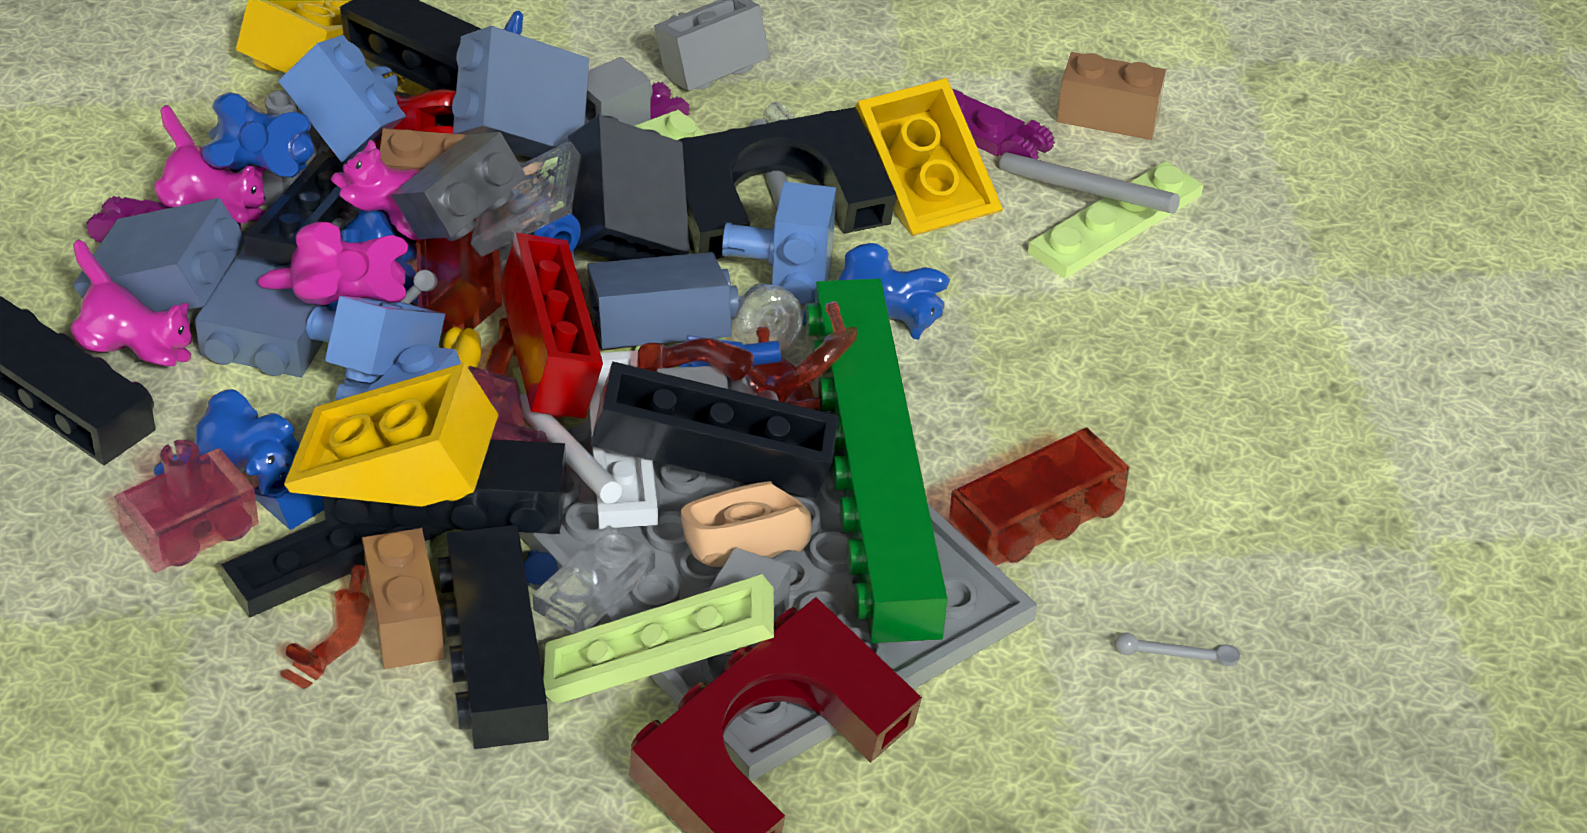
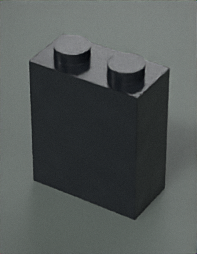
(629, 191)

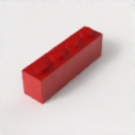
(550, 326)

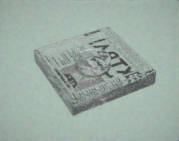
(536, 200)

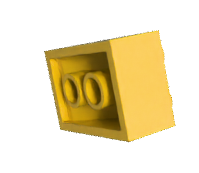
(285, 30)
(929, 157)
(398, 442)

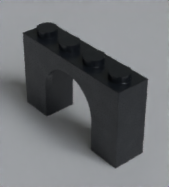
(820, 148)

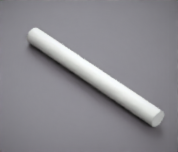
(576, 455)

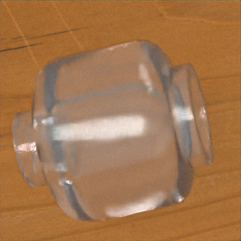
(755, 302)

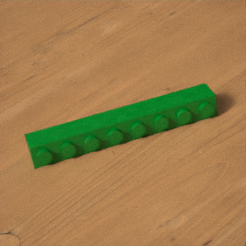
(878, 470)

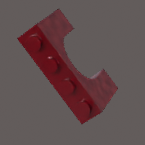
(807, 663)

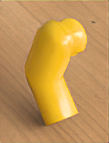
(466, 343)

